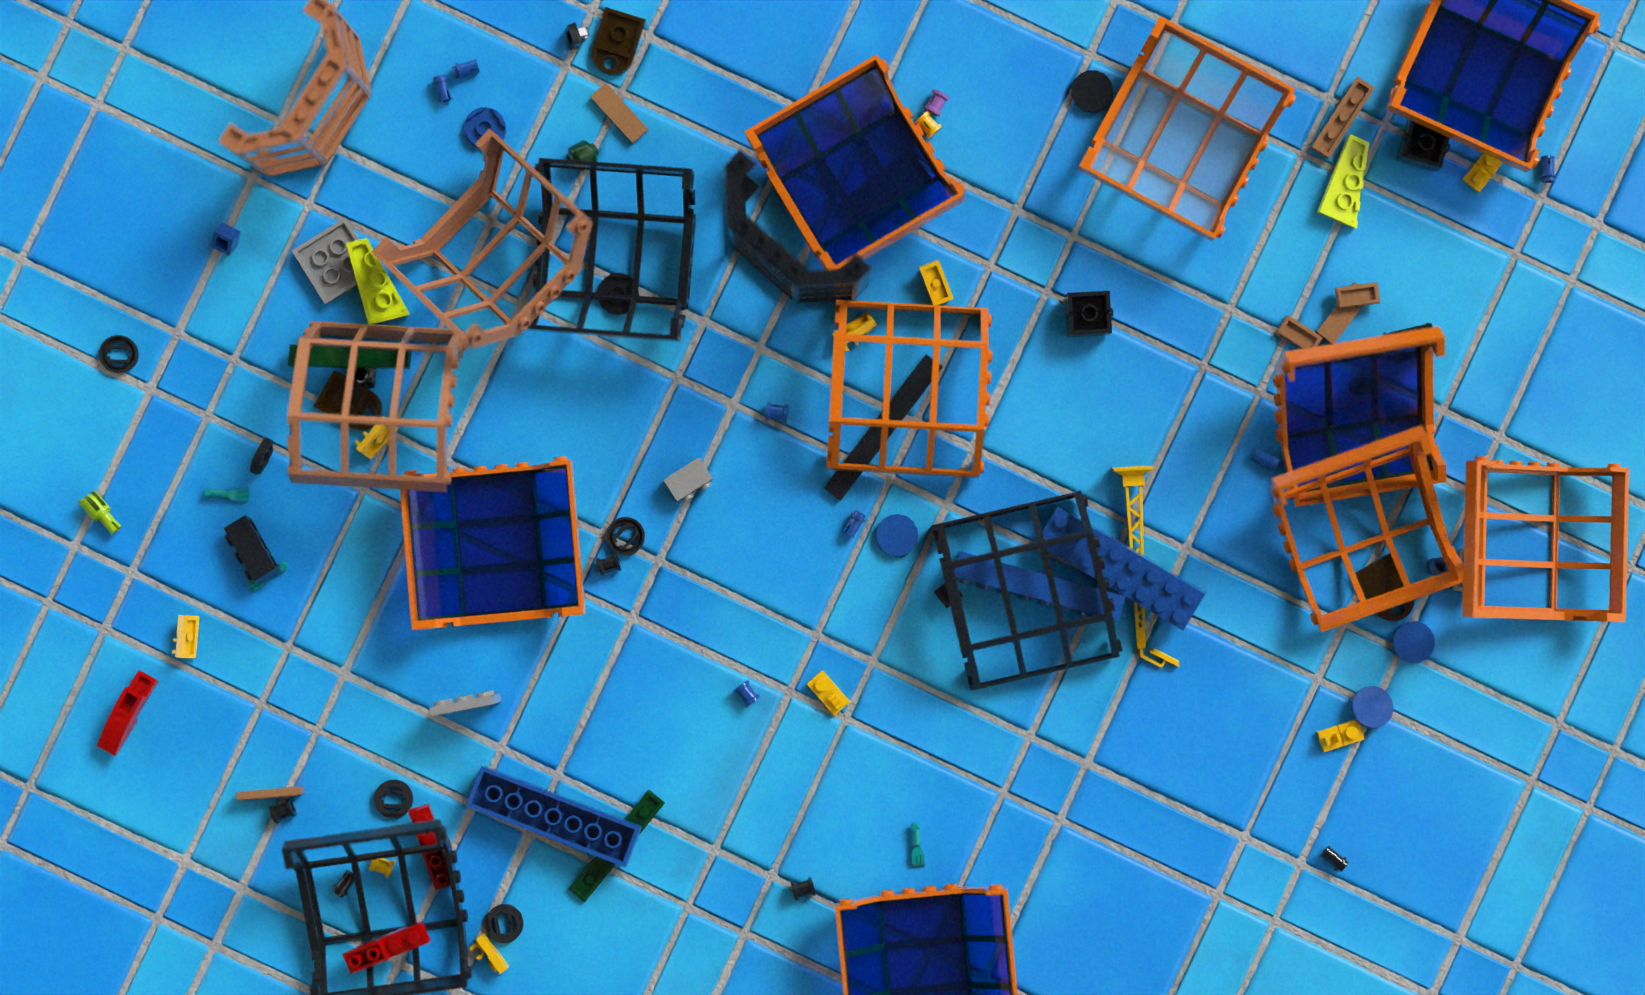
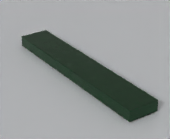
(339, 357)
(598, 867)

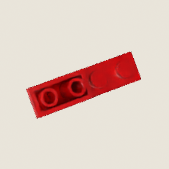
(125, 713)
(434, 860)
(386, 947)

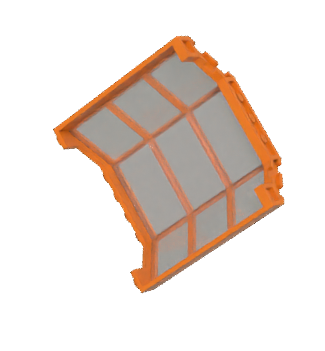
(1186, 129)

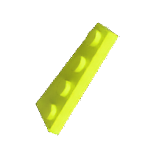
(1345, 185)
(376, 289)

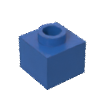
(225, 239)

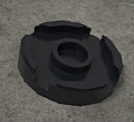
(1091, 91)
(608, 286)

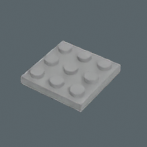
(328, 261)
(464, 702)

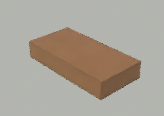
(1357, 295)
(1298, 334)

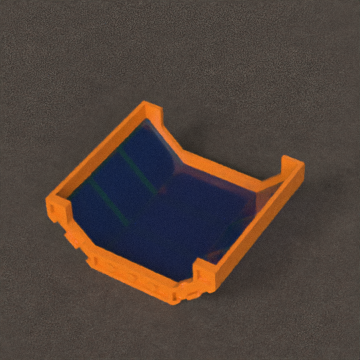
(1491, 71)
(853, 166)
(1353, 396)
(494, 546)
(927, 942)

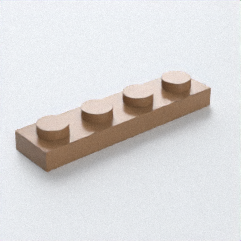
(1342, 117)

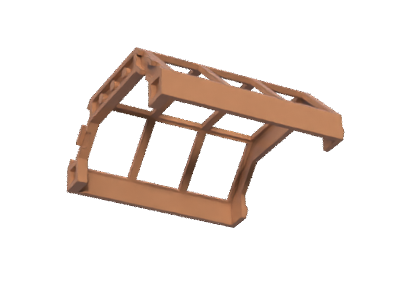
(339, 39)
(459, 215)
(312, 336)

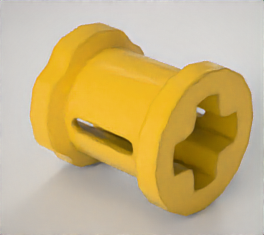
(928, 125)
(382, 866)

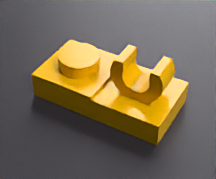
(1481, 172)
(935, 282)
(859, 326)
(374, 440)
(186, 636)
(828, 692)
(1340, 735)
(496, 961)

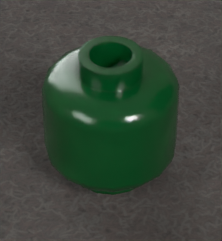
(582, 152)

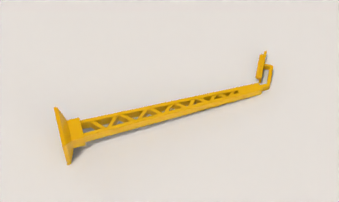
(1135, 477)

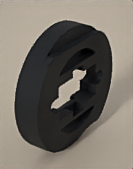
(106, 361)
(262, 456)
(612, 539)
(406, 805)
(507, 909)

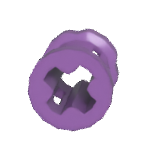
(936, 102)

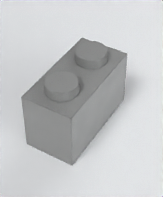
(688, 480)

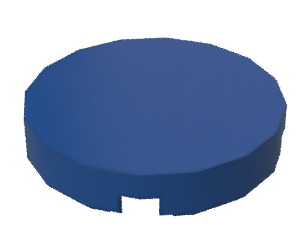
(480, 121)
(897, 535)
(1413, 642)
(1372, 707)

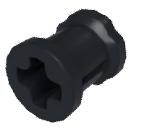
(608, 564)
(282, 811)
(803, 888)

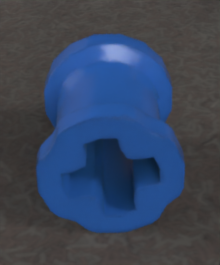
(776, 412)
(1431, 566)
(746, 693)

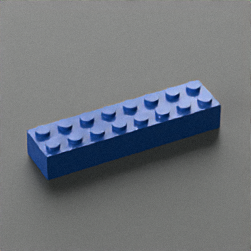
(1126, 570)
(1034, 585)
(554, 816)

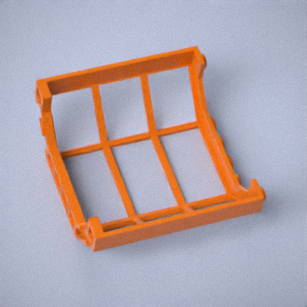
(836, 420)
(1418, 447)
(1475, 541)

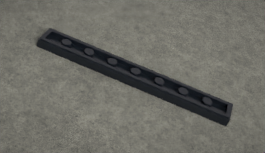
(870, 442)

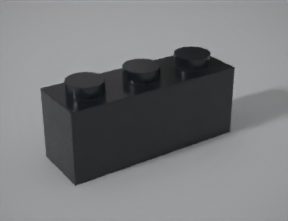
(251, 550)

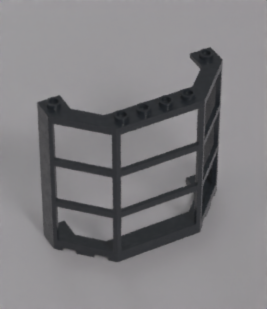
(688, 220)
(775, 261)
(957, 609)
(294, 855)

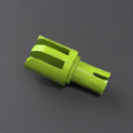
(99, 511)

